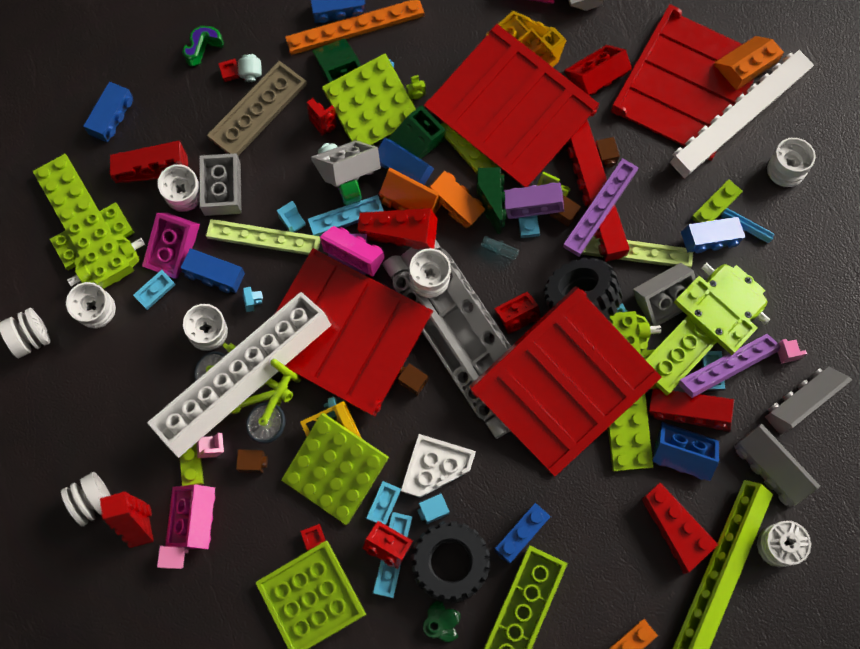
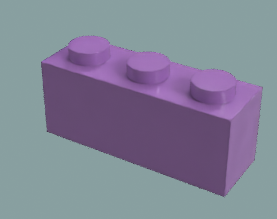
(534, 200)

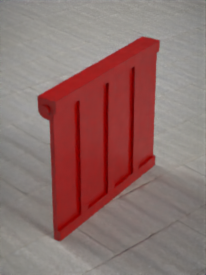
(676, 82)
(512, 105)
(367, 334)
(565, 381)

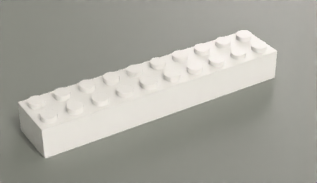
(239, 374)

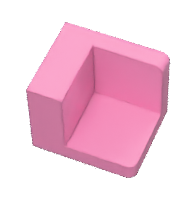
(790, 351)
(210, 446)
(171, 557)

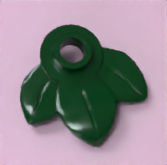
(444, 620)

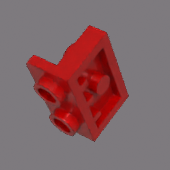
(322, 119)
(518, 312)
(387, 544)

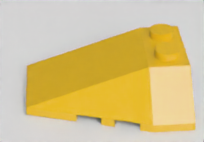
(539, 38)

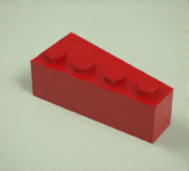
(146, 162)
(402, 227)
(699, 410)
(128, 517)
(680, 530)

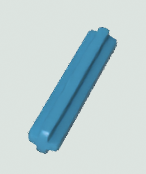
(750, 226)

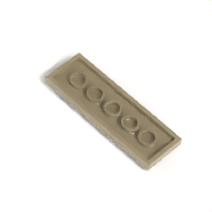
(257, 109)

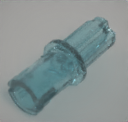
(500, 248)

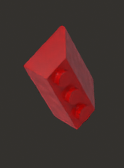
(599, 69)

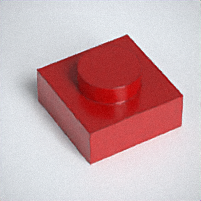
(229, 70)
(313, 536)

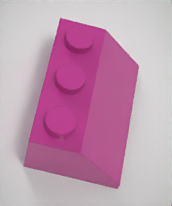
(352, 250)
(190, 517)

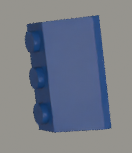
(686, 451)

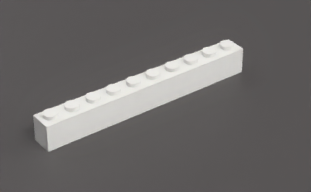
(740, 114)

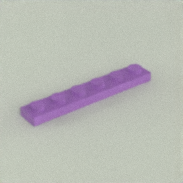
(600, 207)
(729, 365)

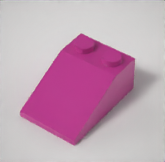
(169, 243)

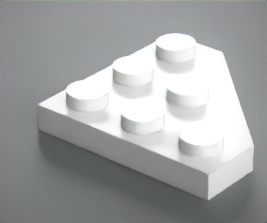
(435, 465)

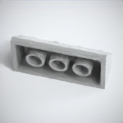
(806, 399)
(776, 466)

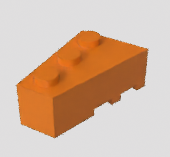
(457, 199)

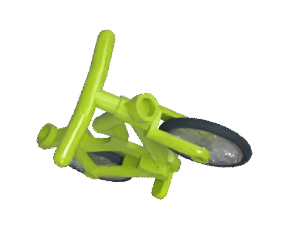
(267, 419)

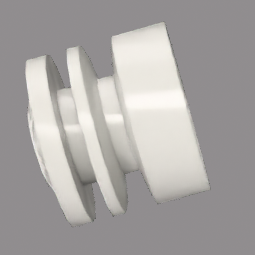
(791, 162)
(177, 179)
(428, 263)
(80, 304)
(196, 322)
(21, 334)
(83, 501)
(772, 545)

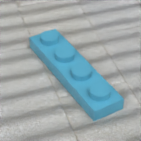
(343, 216)
(387, 575)

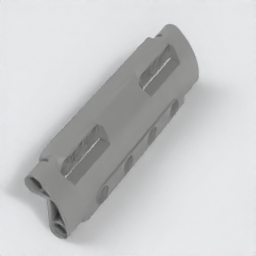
(455, 332)

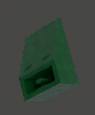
(336, 59)
(419, 133)
(491, 194)

